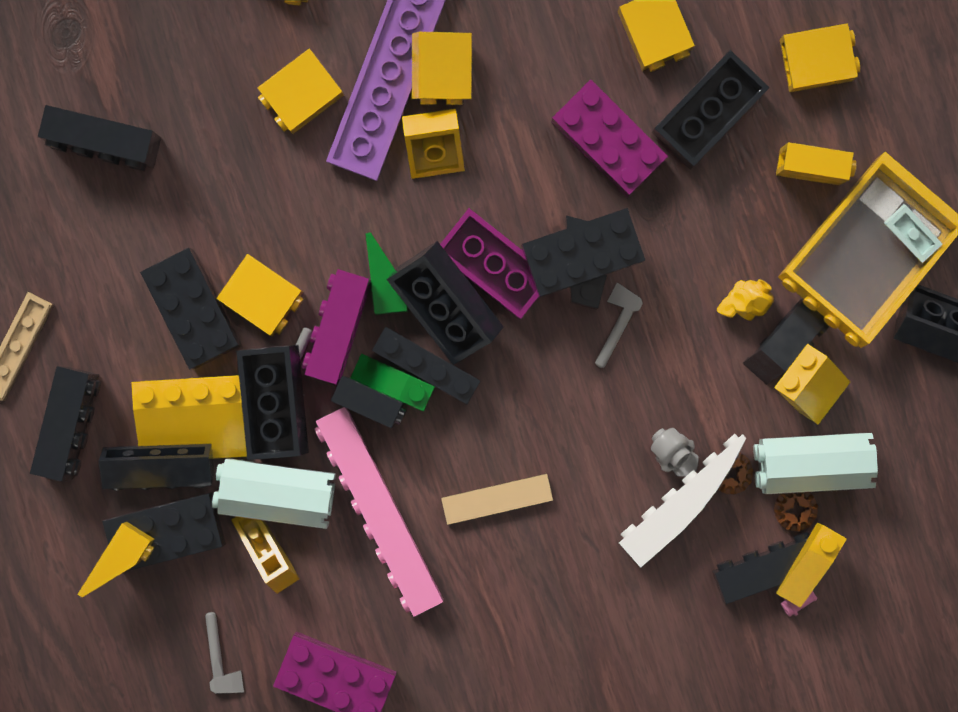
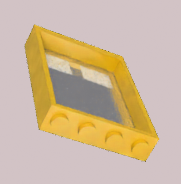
(856, 265)

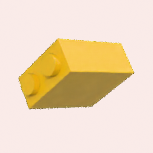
(656, 32)
(819, 57)
(441, 67)
(299, 92)
(815, 164)
(261, 296)
(812, 384)

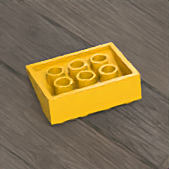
(191, 413)

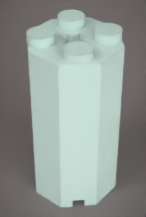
(815, 463)
(274, 493)

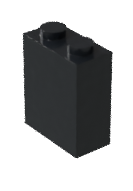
(369, 402)

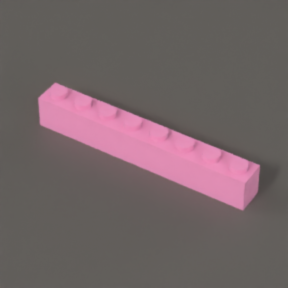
(379, 511)

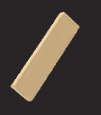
(21, 339)
(497, 499)

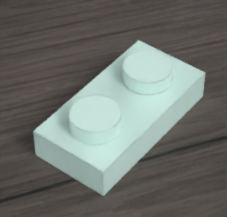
(913, 233)

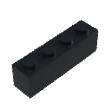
(426, 365)
(156, 466)
(756, 570)

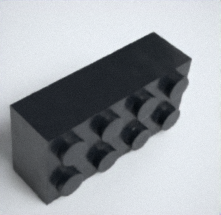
(710, 109)
(100, 137)
(583, 252)
(445, 303)
(190, 308)
(272, 402)
(65, 424)
(177, 528)

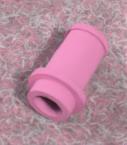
(792, 609)

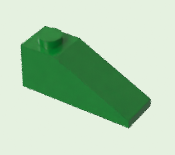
(384, 296)
(392, 382)

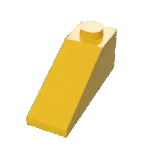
(122, 553)
(266, 553)
(811, 564)

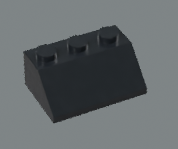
(929, 322)

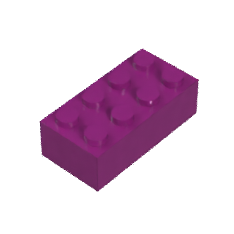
(608, 138)
(491, 263)
(338, 326)
(333, 677)

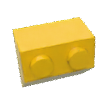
(433, 143)

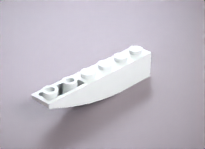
(680, 506)

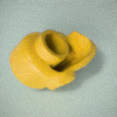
(747, 300)

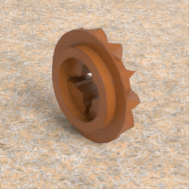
(744, 476)
(788, 520)

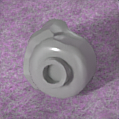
(674, 452)

